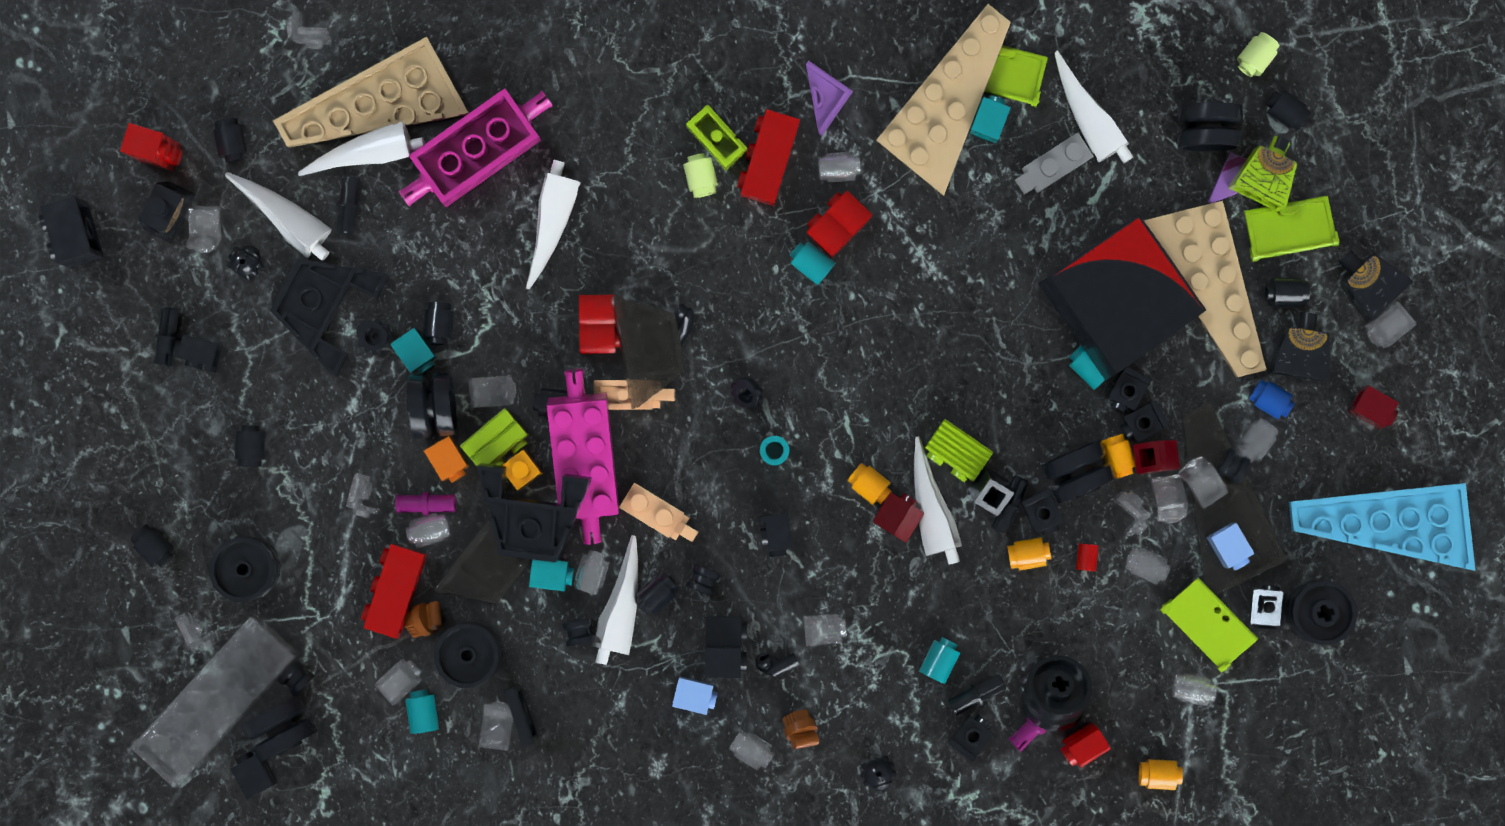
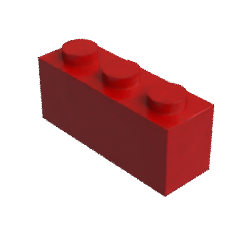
(151, 147)
(768, 157)
(393, 590)

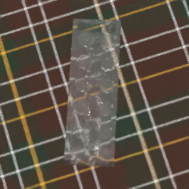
(215, 701)

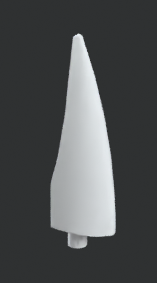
(1095, 124)
(374, 147)
(554, 209)
(294, 223)
(937, 524)
(617, 619)

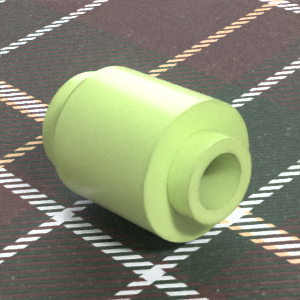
(1257, 55)
(700, 175)

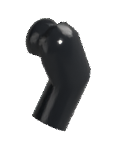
(686, 317)
(774, 666)

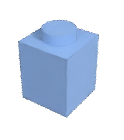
(1231, 546)
(694, 695)

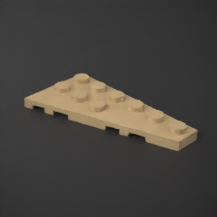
(400, 88)
(939, 114)
(1206, 256)

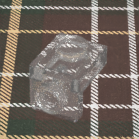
(311, 37)
(204, 228)
(492, 391)
(1132, 505)
(496, 726)

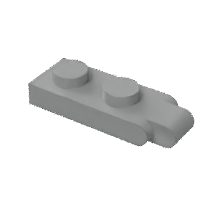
(1054, 164)

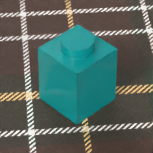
(990, 119)
(414, 352)
(551, 575)

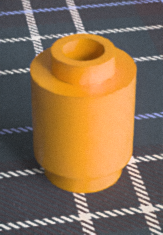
(1119, 455)
(870, 484)
(1029, 554)
(1160, 774)

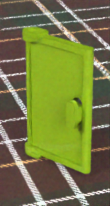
(1017, 77)
(1302, 227)
(1196, 616)

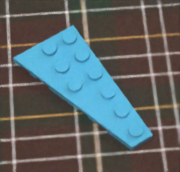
(1407, 522)

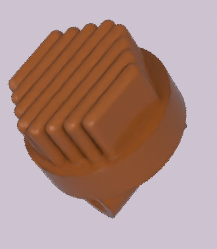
(424, 619)
(800, 729)

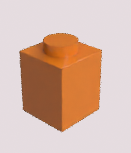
(447, 459)

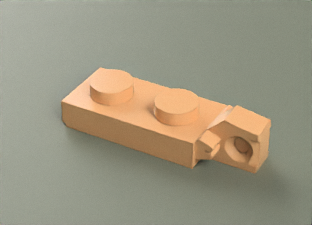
(619, 397)
(657, 513)

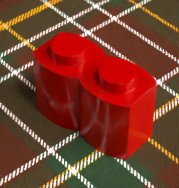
(838, 224)
(597, 325)
(1084, 745)

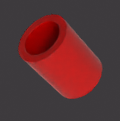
(1087, 557)

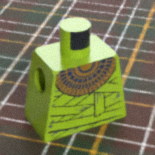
(1266, 175)

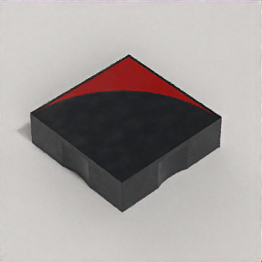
(1122, 297)

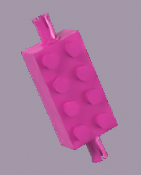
(475, 148)
(584, 448)

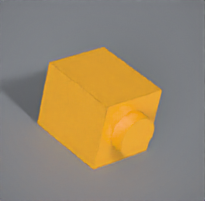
(522, 470)

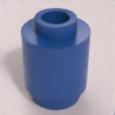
(1272, 399)

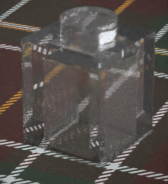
(1390, 325)
(399, 681)

